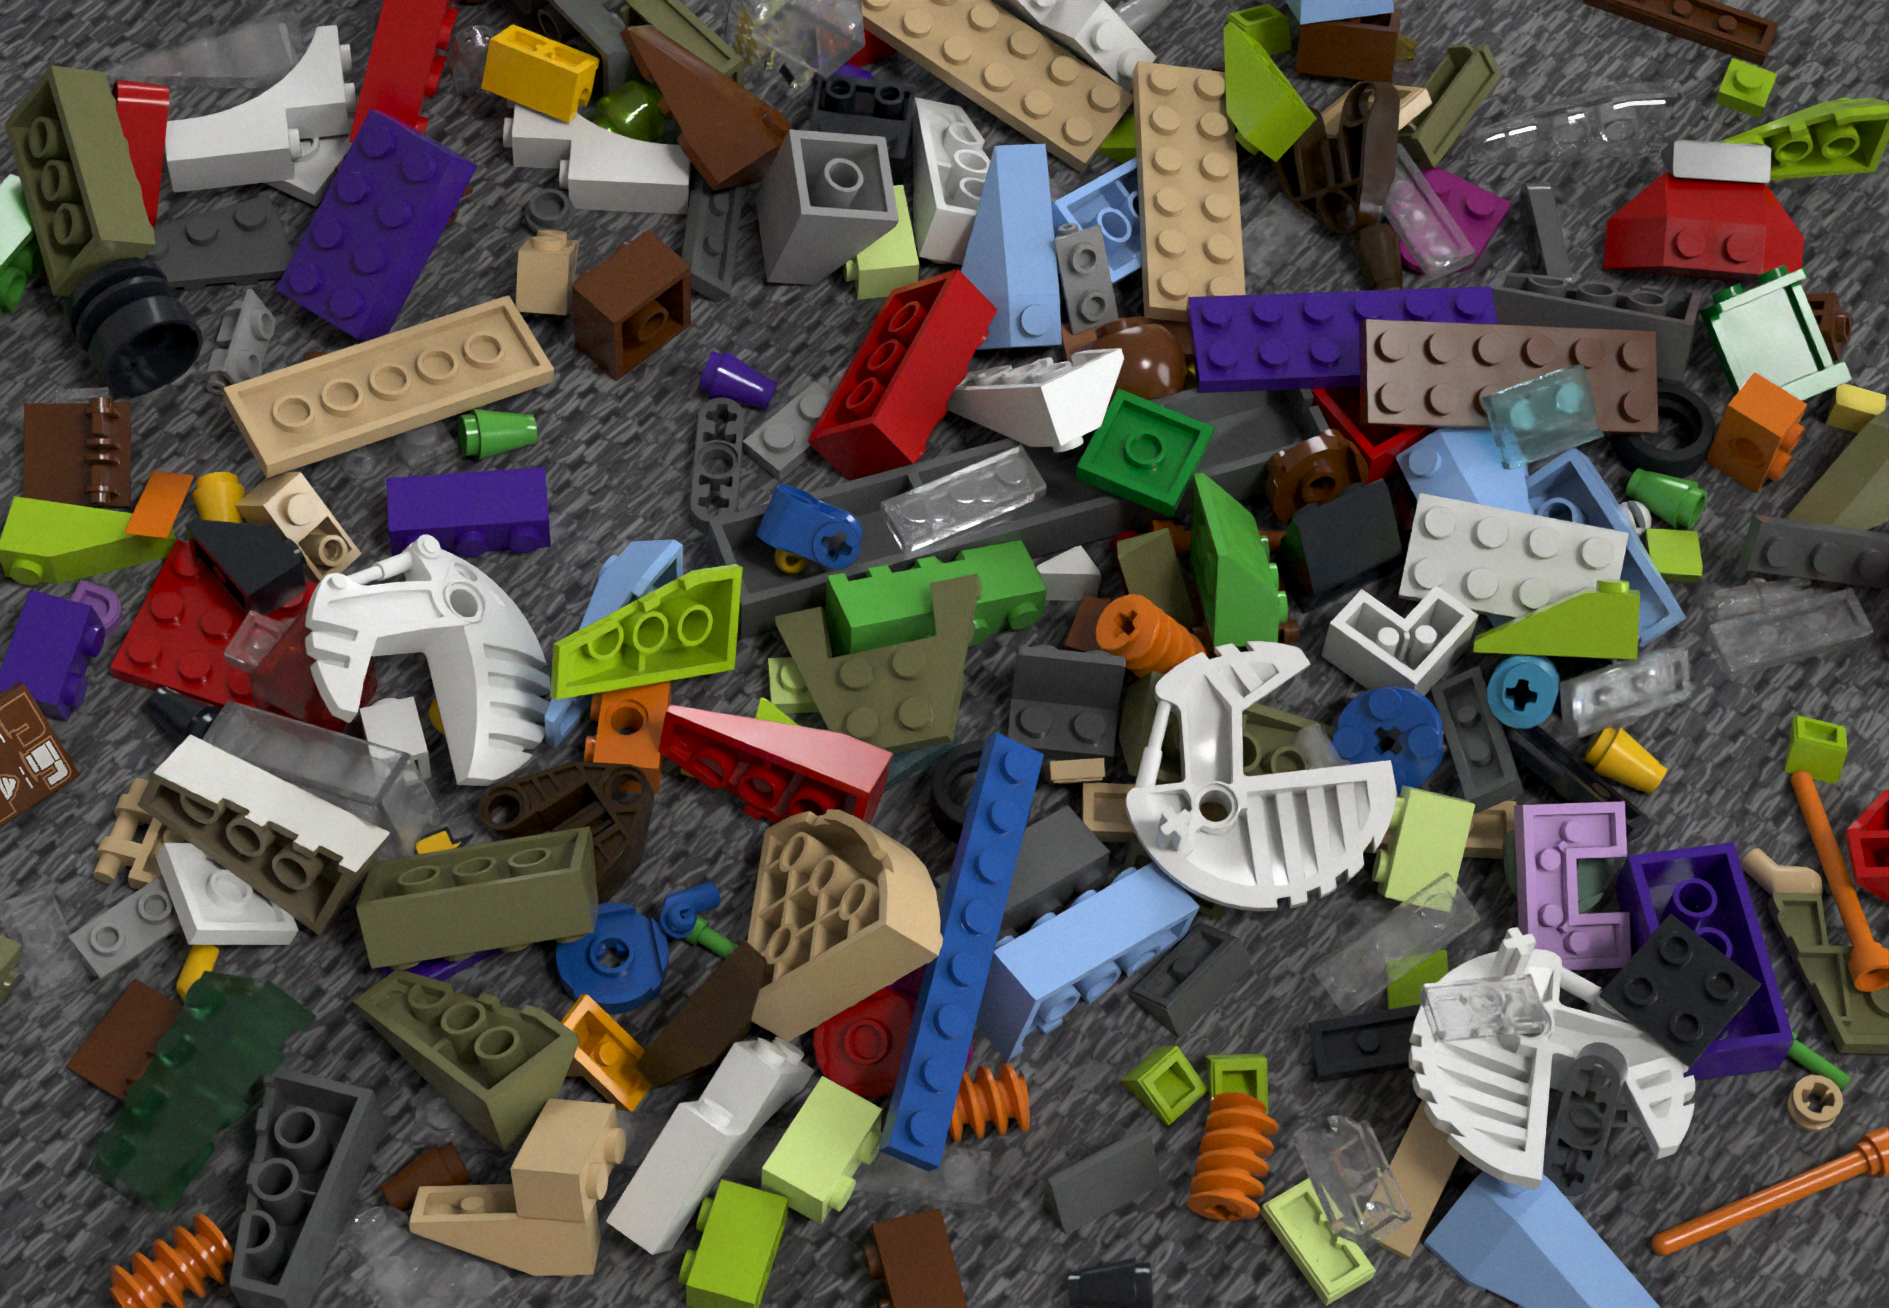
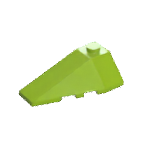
(1824, 139)
(661, 637)

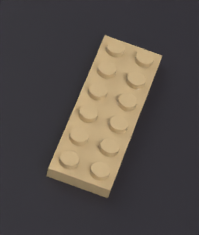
(1006, 71)
(1186, 188)
(387, 386)

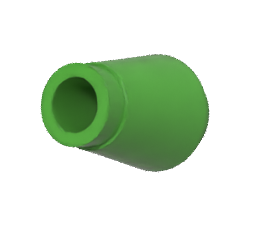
(494, 432)
(1668, 497)

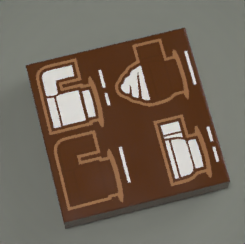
(30, 754)

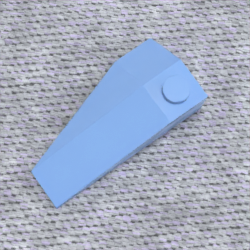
(1532, 1249)

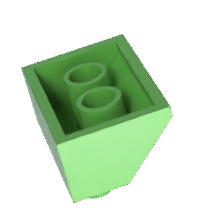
(1233, 569)

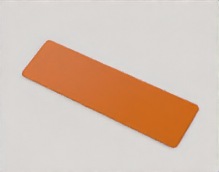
(159, 504)

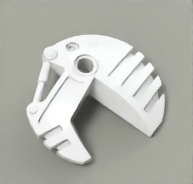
(474, 642)
(1280, 828)
(1496, 1089)

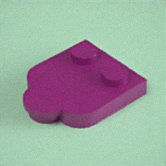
(1471, 207)

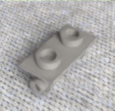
(1085, 277)
(247, 333)
(127, 929)

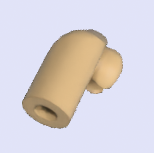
(1780, 878)

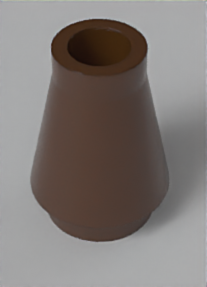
(432, 1168)

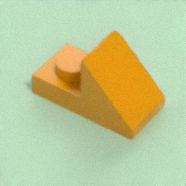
(605, 1054)

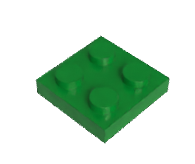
(1144, 453)

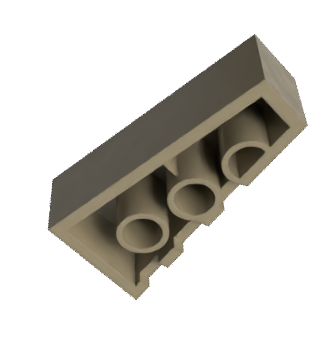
(265, 830)

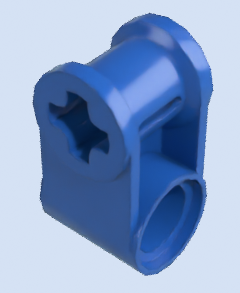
(804, 527)

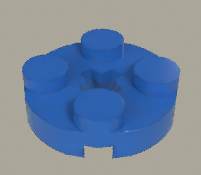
(1390, 708)
(631, 983)

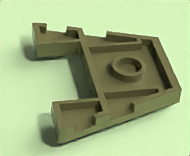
(892, 694)
(1853, 1017)

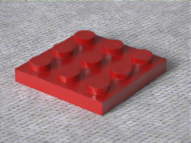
(184, 634)

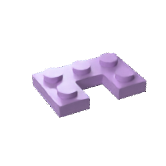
(1547, 889)

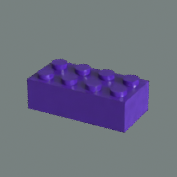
(376, 227)
(1711, 897)

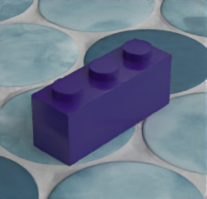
(471, 511)

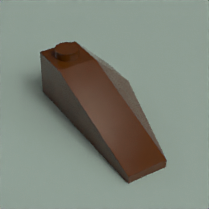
(723, 126)

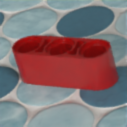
(143, 119)

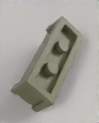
(687, 30)
(1456, 94)

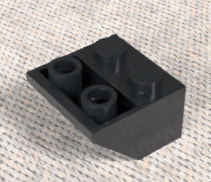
(867, 109)
(1339, 545)

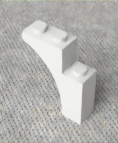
(1087, 31)
(264, 134)
(600, 166)
(705, 1140)

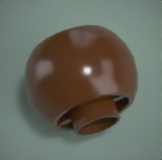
(1152, 358)

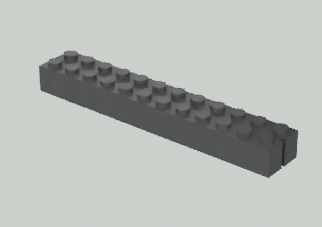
(1072, 512)

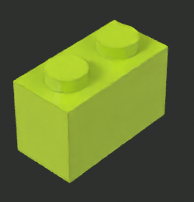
(736, 1247)

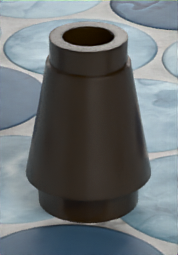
(1379, 256)

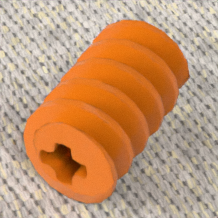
(1144, 636)
(991, 1101)
(1232, 1158)
(173, 1268)

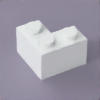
(1387, 650)

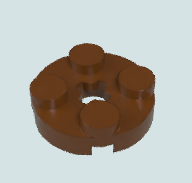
(1324, 457)

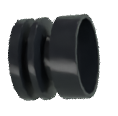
(133, 326)

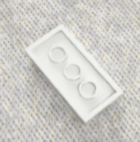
(1504, 558)

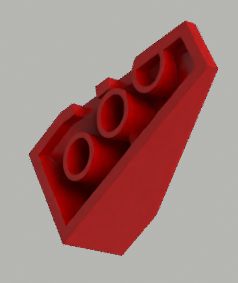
(776, 764)

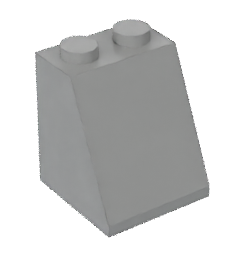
(823, 204)

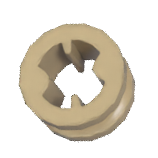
(1827, 1091)

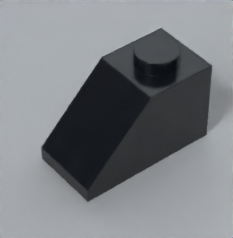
(249, 563)

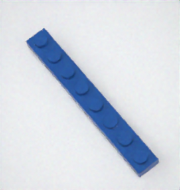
(957, 977)

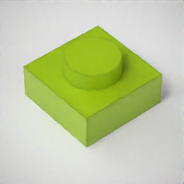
(1745, 88)

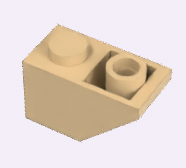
(546, 273)
(299, 514)

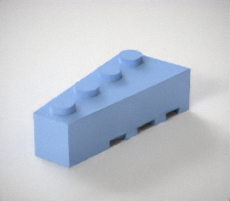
(1080, 954)

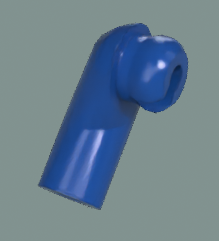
(680, 908)

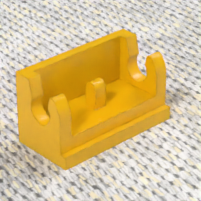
(539, 72)

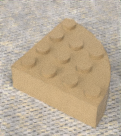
(836, 918)

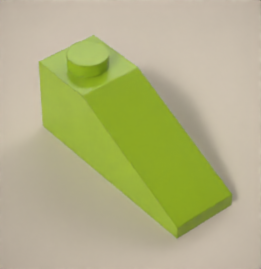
(1261, 98)
(71, 542)
(1583, 624)

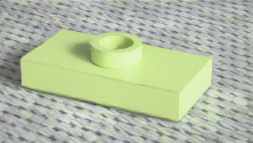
(1327, 1261)

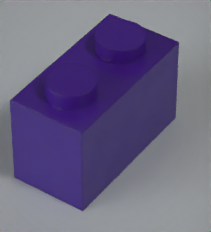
(53, 652)

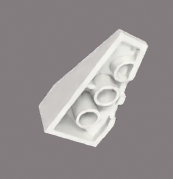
(946, 179)
(1041, 400)

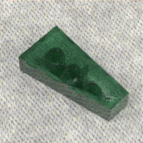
(195, 1086)

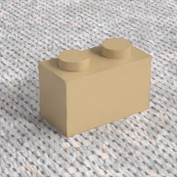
(567, 1160)

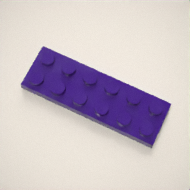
(1308, 337)

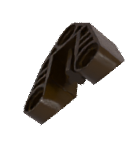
(1354, 168)
(576, 798)
(707, 1024)

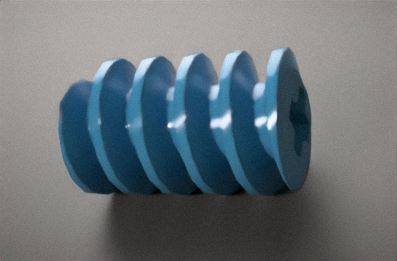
(1503, 693)

